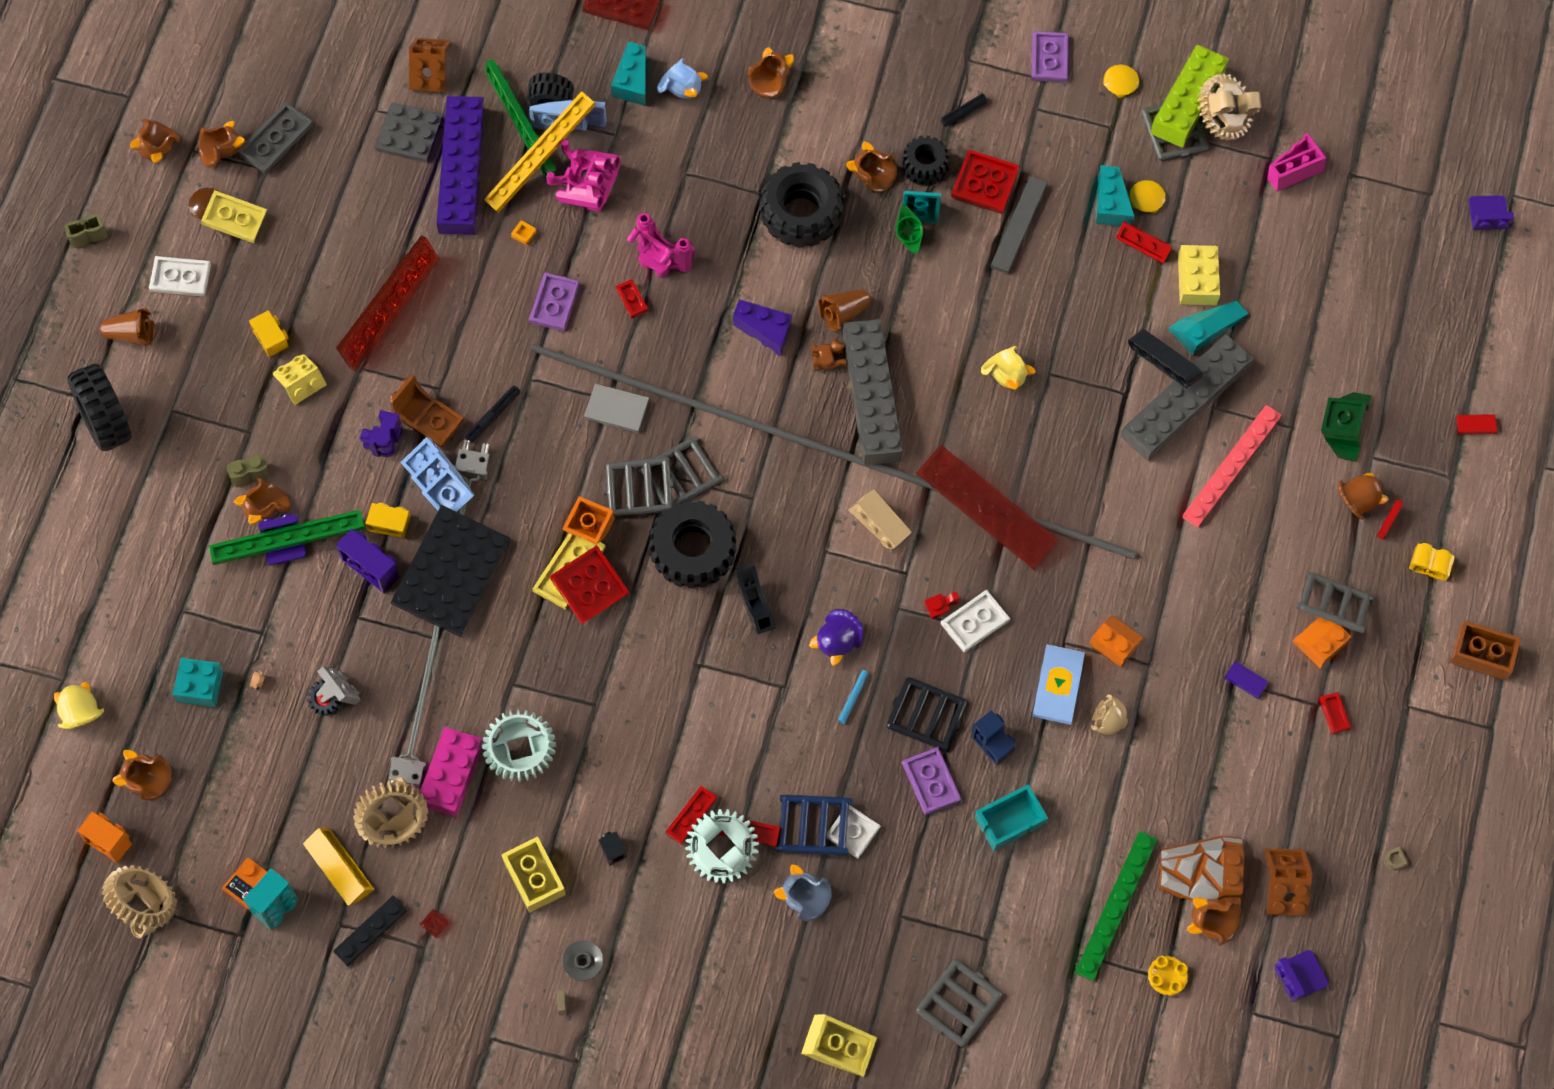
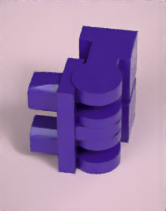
(382, 438)

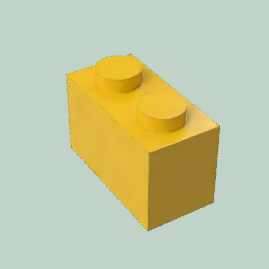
(268, 333)
(388, 520)

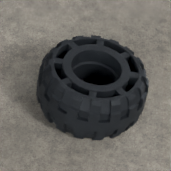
(807, 183)

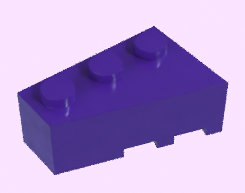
(763, 323)

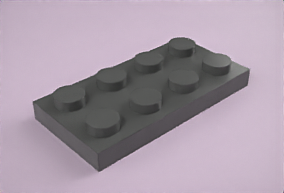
(275, 138)

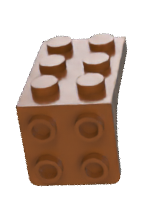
(424, 412)

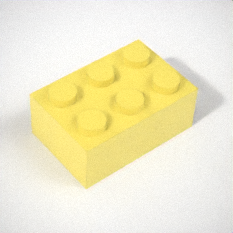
(1198, 275)
(533, 874)

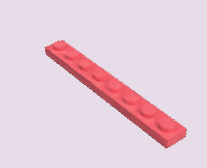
(1231, 466)

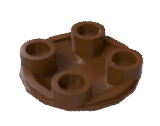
(199, 201)

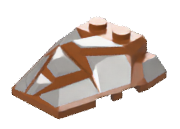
(1204, 869)

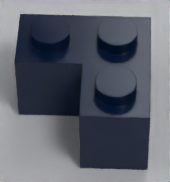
(991, 738)

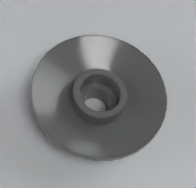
(578, 951)

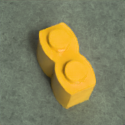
(1432, 562)

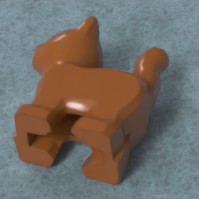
(825, 353)

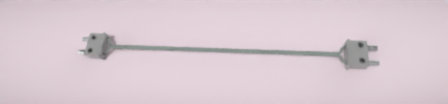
(468, 465)

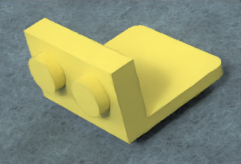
(300, 378)

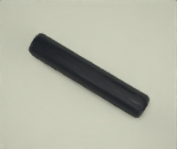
(963, 110)

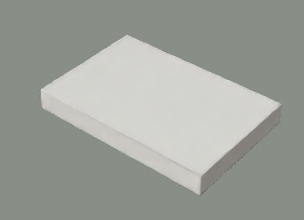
(180, 276)
(975, 621)

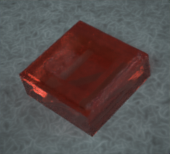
(434, 923)

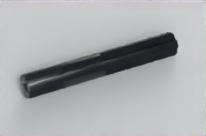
(492, 414)

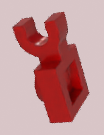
(939, 606)

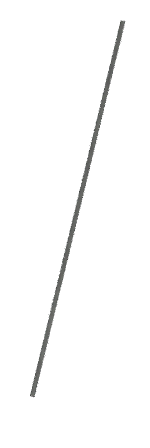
(801, 440)

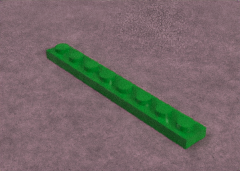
(515, 112)
(286, 537)
(1115, 906)

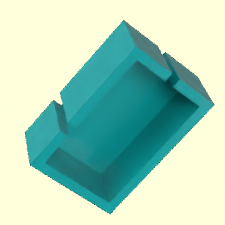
(1011, 817)
(271, 899)

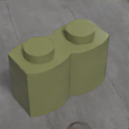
(85, 231)
(245, 471)

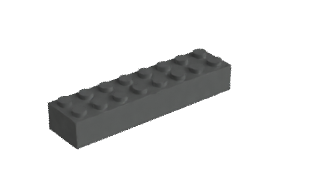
(872, 392)
(1179, 406)

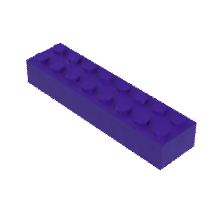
(460, 165)

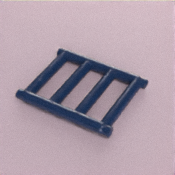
(821, 848)

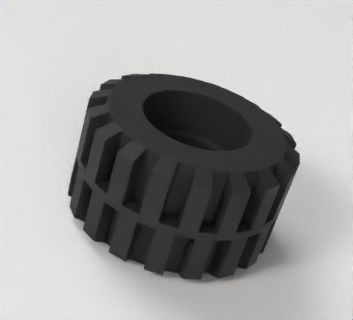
(549, 88)
(925, 172)

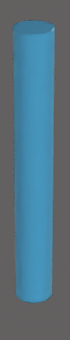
(853, 696)

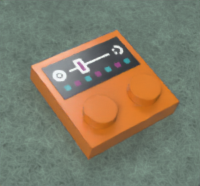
(244, 880)

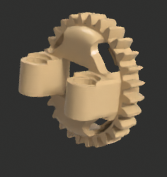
(1223, 102)
(371, 820)
(120, 891)

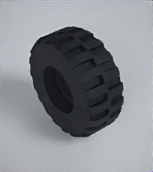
(99, 407)
(692, 518)

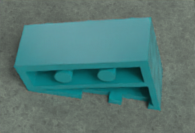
(630, 77)
(1112, 198)

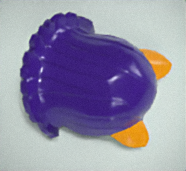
(838, 635)

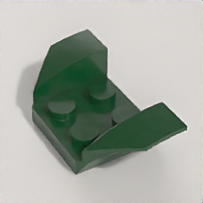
(1344, 423)

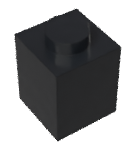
(612, 847)

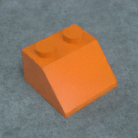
(589, 521)
(1115, 640)
(1322, 641)

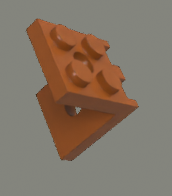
(431, 55)
(1288, 873)

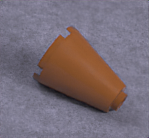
(842, 307)
(129, 327)

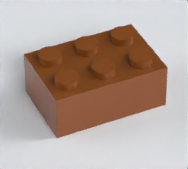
(1485, 650)

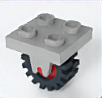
(331, 692)

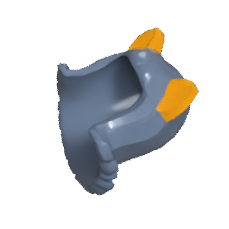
(805, 893)

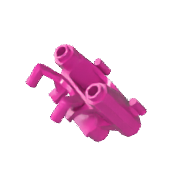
(595, 186)
(657, 251)

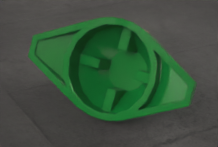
(909, 229)

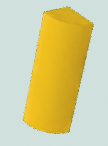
(338, 866)

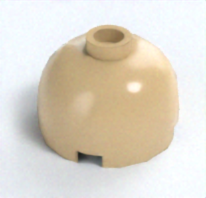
(1110, 716)

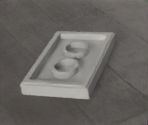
(616, 408)

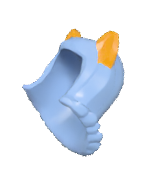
(682, 81)

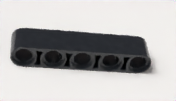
(1165, 358)

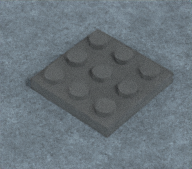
(409, 132)

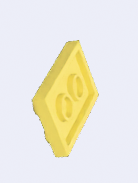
(233, 216)

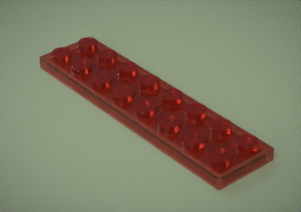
(387, 303)
(987, 507)

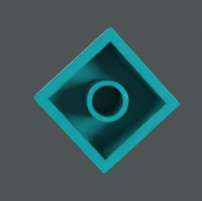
(197, 682)

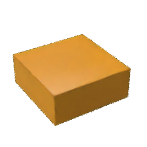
(523, 232)

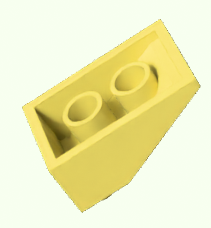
(839, 1045)

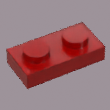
(631, 298)

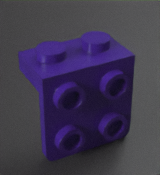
(1489, 213)
(286, 554)
(1301, 975)

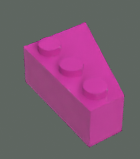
(1297, 164)

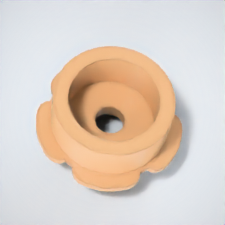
(257, 680)

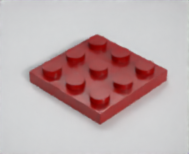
(985, 181)
(589, 584)

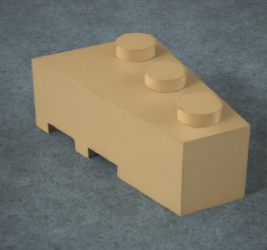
(880, 519)

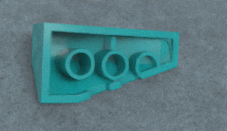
(1204, 327)

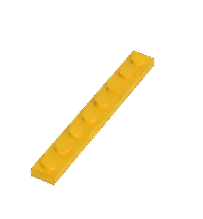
(540, 152)

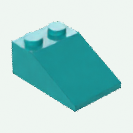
(923, 205)

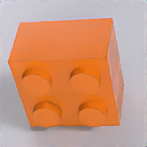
(105, 836)

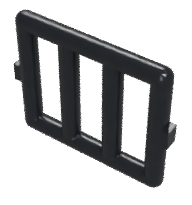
(926, 689)

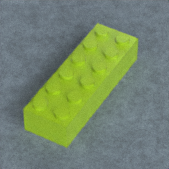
(1180, 109)

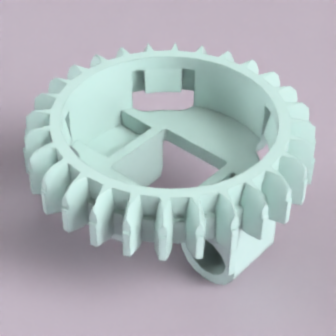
(514, 728)
(735, 859)

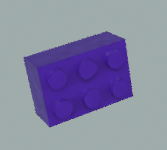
(368, 560)

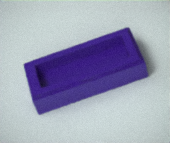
(1246, 679)

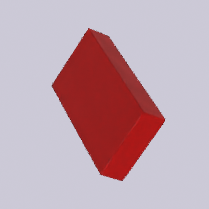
(1476, 424)
(1389, 519)
(1334, 713)

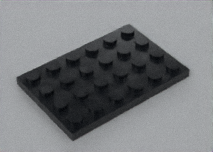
(450, 571)

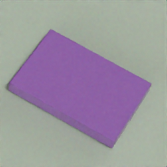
(1049, 56)
(554, 301)
(931, 781)

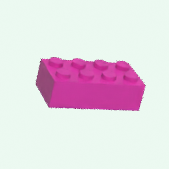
(451, 771)

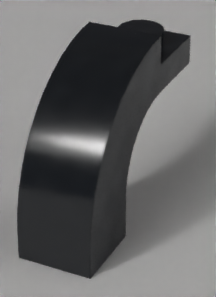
(753, 599)

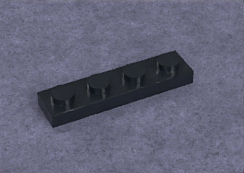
(370, 931)

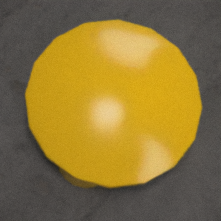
(1121, 80)
(1147, 196)
(1168, 975)

